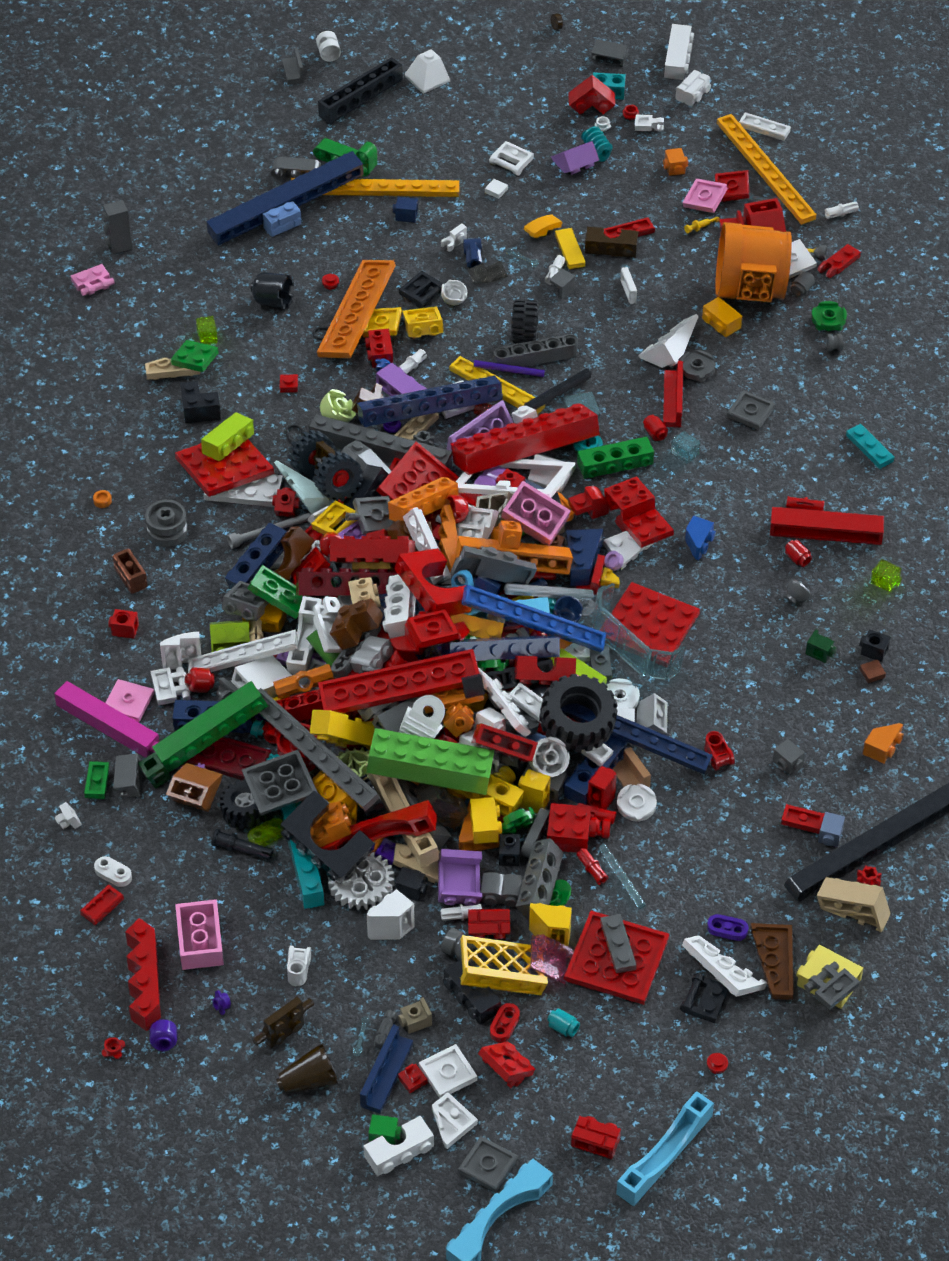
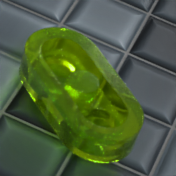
(267, 831)

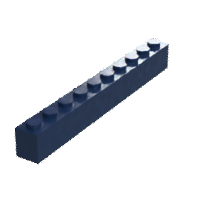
(299, 190)

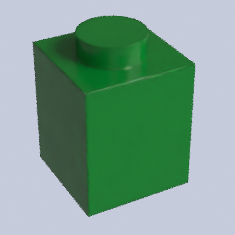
(385, 1127)

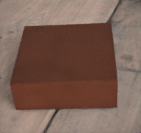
(872, 671)

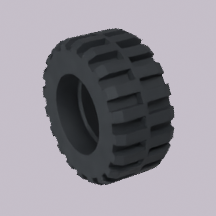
(580, 691)

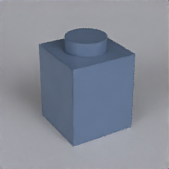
(831, 829)

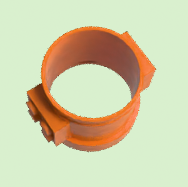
(752, 263)

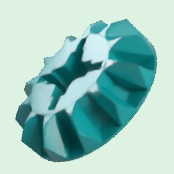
(595, 441)

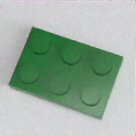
(276, 591)

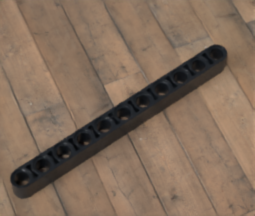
(870, 844)

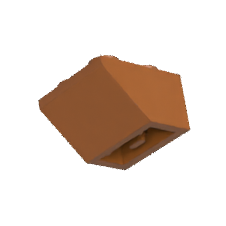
(194, 786)

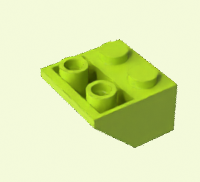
(229, 634)

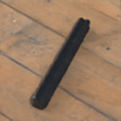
(559, 389)

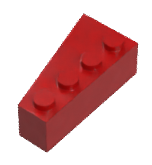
(369, 549)

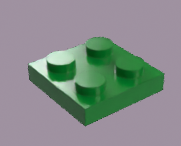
(194, 356)

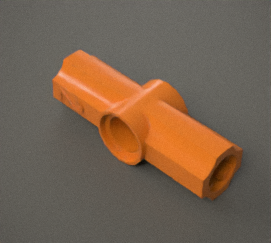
(291, 684)

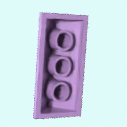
(494, 417)

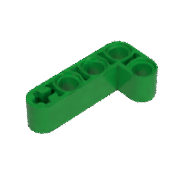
(329, 150)

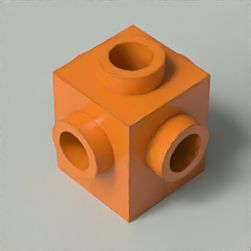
(458, 719)

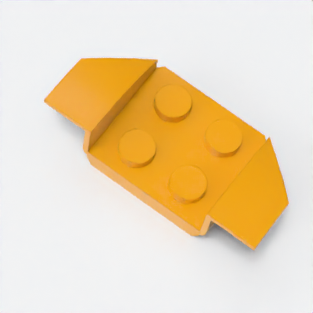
(333, 793)

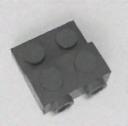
(243, 602)

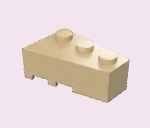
(855, 900)

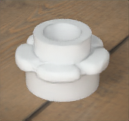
(603, 123)

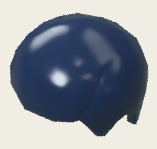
(568, 608)

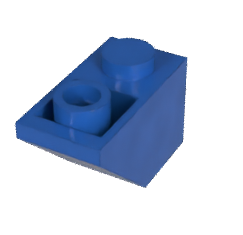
(698, 535)

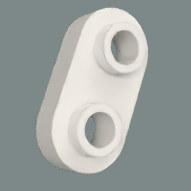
(111, 871)

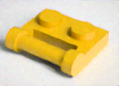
(332, 517)

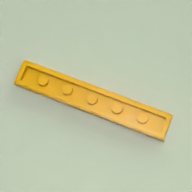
(510, 393)

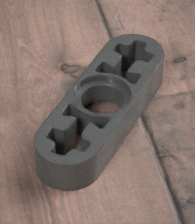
(536, 831)

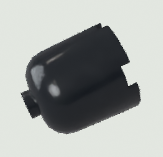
(273, 290)

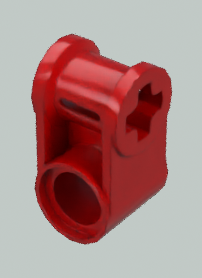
(719, 749)

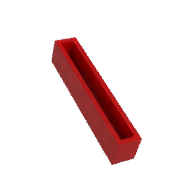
(827, 525)

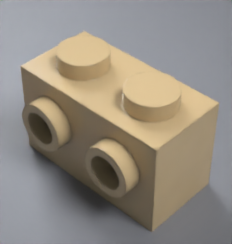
(364, 589)

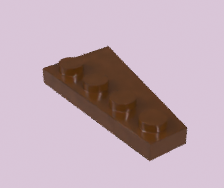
(776, 957)

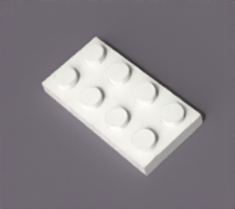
(253, 493)

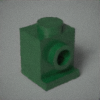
(820, 647)
(155, 770)

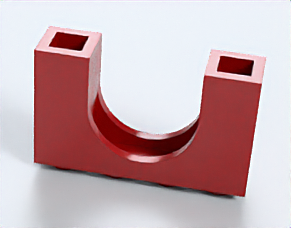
(417, 566)

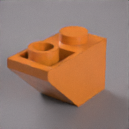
(882, 742)

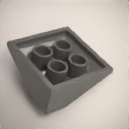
(279, 782)

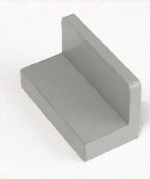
(653, 713)

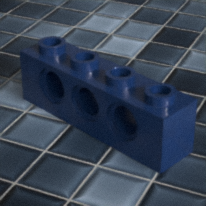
(262, 551)
(187, 710)
(577, 785)

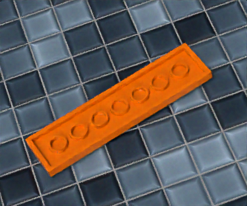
(356, 309)

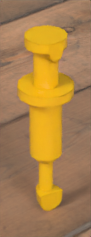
(696, 226)

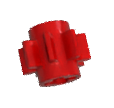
(270, 733)
(869, 876)

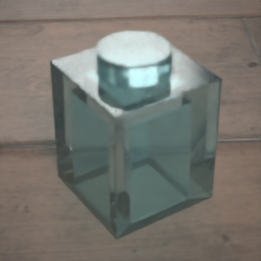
(685, 447)

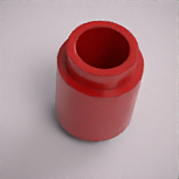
(655, 427)
(798, 553)

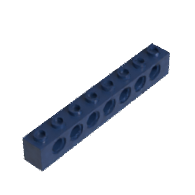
(429, 401)

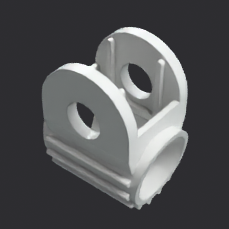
(417, 723)

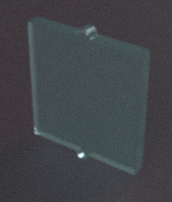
(586, 399)

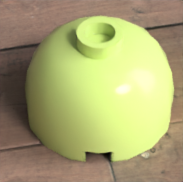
(336, 406)

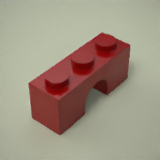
(527, 669)

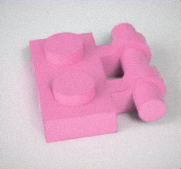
(92, 280)

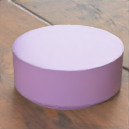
(614, 560)

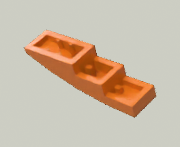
(448, 536)

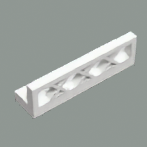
(423, 538)

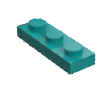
(870, 446)

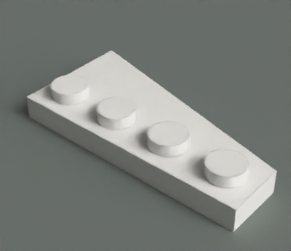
(723, 967)

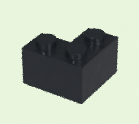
(199, 406)

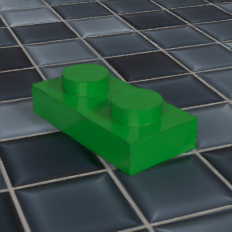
(97, 780)

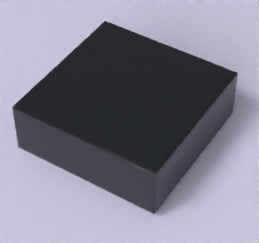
(473, 685)

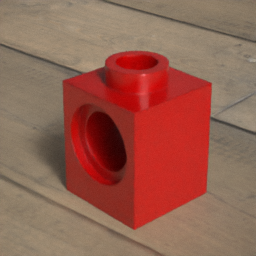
(124, 623)

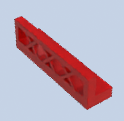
(673, 396)

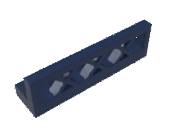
(385, 1071)

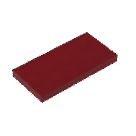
(230, 757)

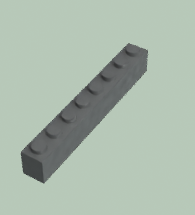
(382, 444)

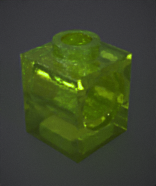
(206, 330)
(886, 575)

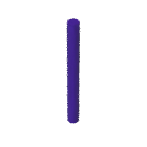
(509, 368)

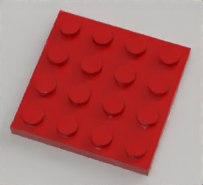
(236, 469)
(412, 472)
(654, 617)
(593, 966)

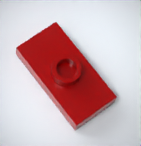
(102, 904)

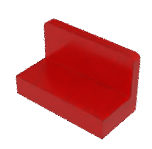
(597, 575)

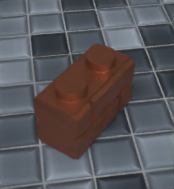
(130, 571)

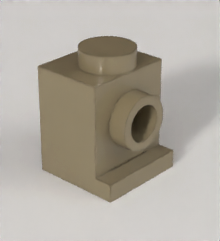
(415, 1016)

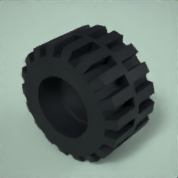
(524, 321)

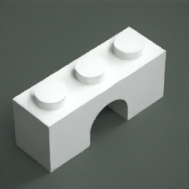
(384, 1156)

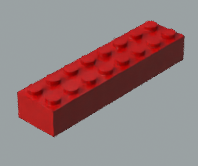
(524, 438)

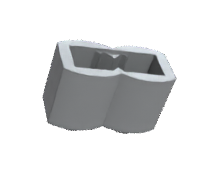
(372, 653)

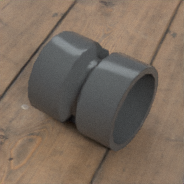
(452, 944)

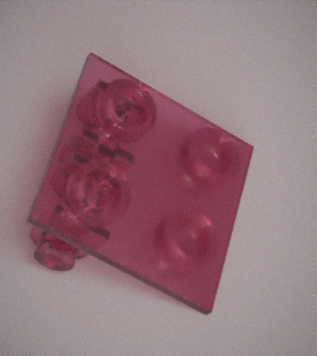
(549, 957)

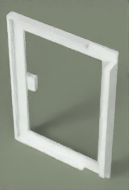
(503, 486)

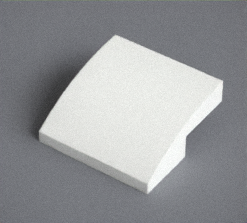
(478, 523)
(179, 649)

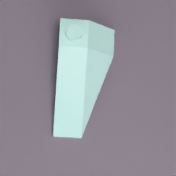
(304, 488)

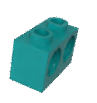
(615, 82)

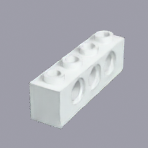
(399, 607)

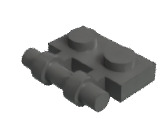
(836, 988)

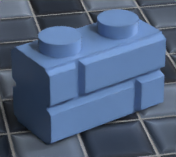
(281, 218)

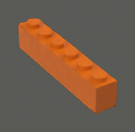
(547, 558)

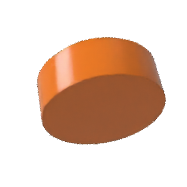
(102, 499)

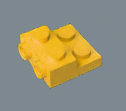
(423, 322)

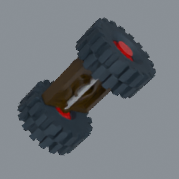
(316, 458)

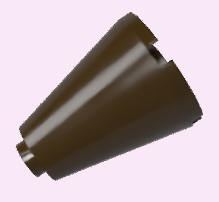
(308, 1072)

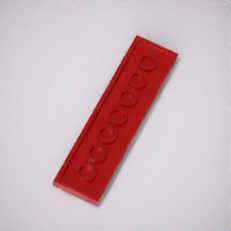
(397, 682)

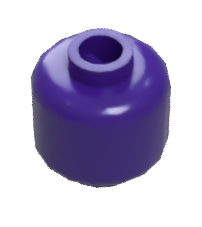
(163, 1035)

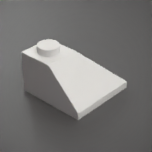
(427, 72)

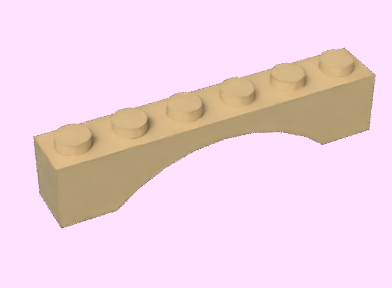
(390, 792)

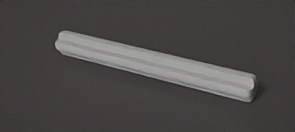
(546, 591)

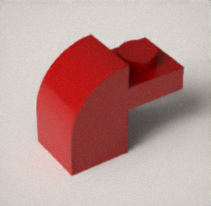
(590, 501)

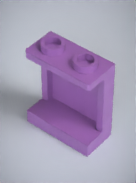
(459, 877)

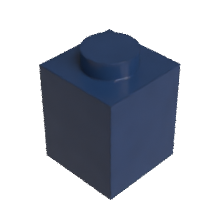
(406, 209)

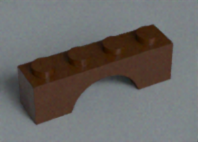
(295, 545)

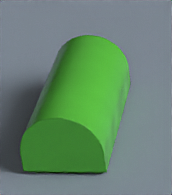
(314, 640)

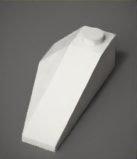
(672, 345)

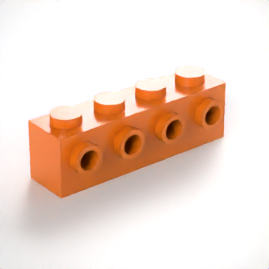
(427, 498)

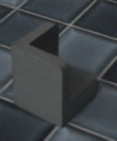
(564, 281)

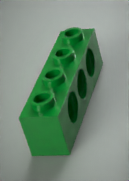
(615, 457)

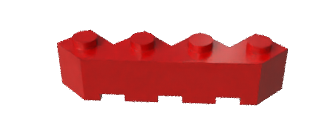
(145, 982)

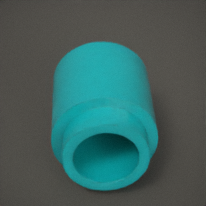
(563, 1022)

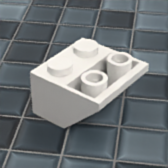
(391, 917)

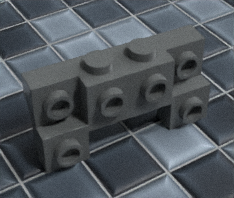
(494, 565)

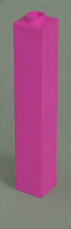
(106, 719)

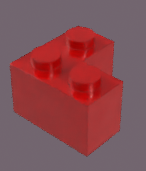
(591, 93)

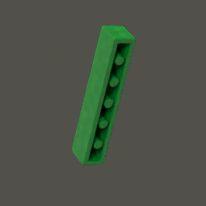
(210, 726)

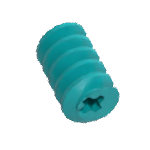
(600, 142)

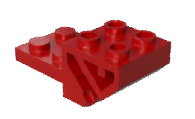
(637, 512)

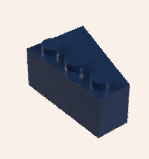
(584, 548)

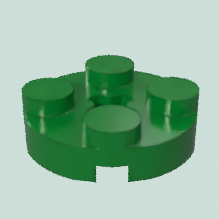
(831, 308)
(497, 664)
(518, 820)

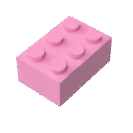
(536, 513)
(199, 934)

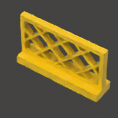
(503, 978)

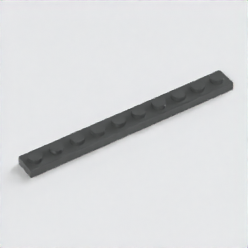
(318, 753)

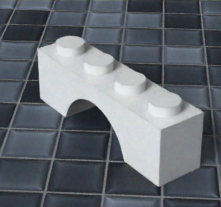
(301, 658)

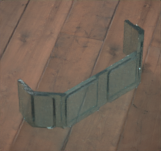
(632, 650)

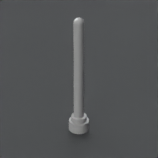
(236, 539)

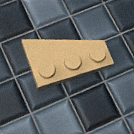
(163, 369)
(404, 858)

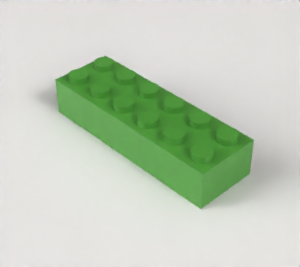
(430, 761)

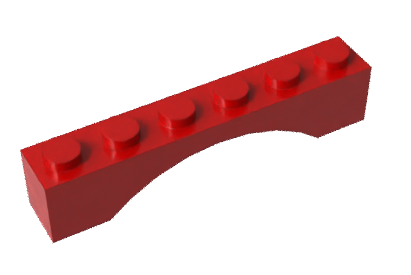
(409, 820)

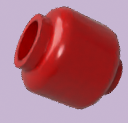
(324, 542)
(199, 680)

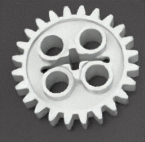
(366, 884)

